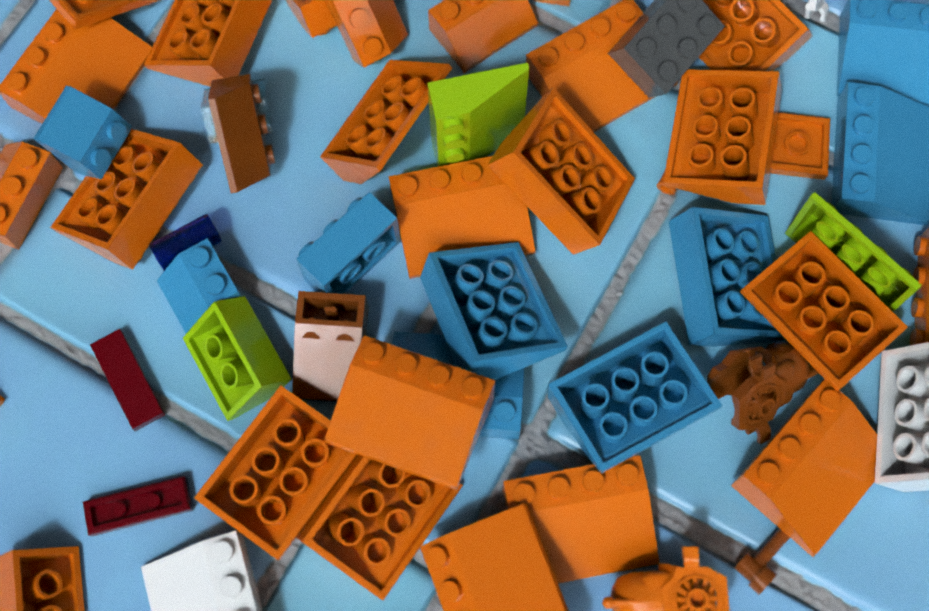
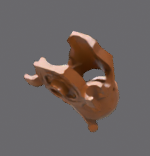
(759, 388)

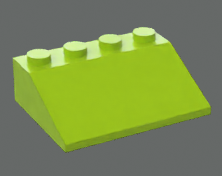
(475, 112)
(864, 258)

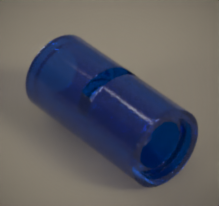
(172, 244)

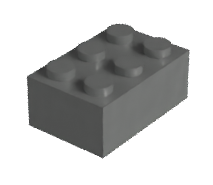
(665, 43)

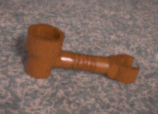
(756, 568)

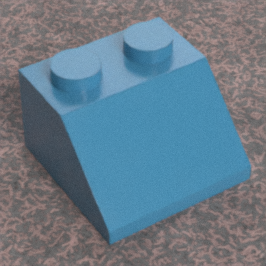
(83, 133)
(195, 282)

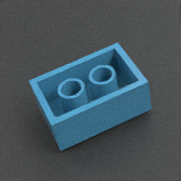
(349, 246)

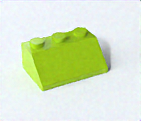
(235, 356)

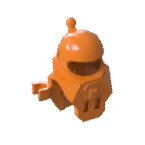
(671, 588)

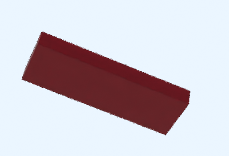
(127, 380)
(137, 506)

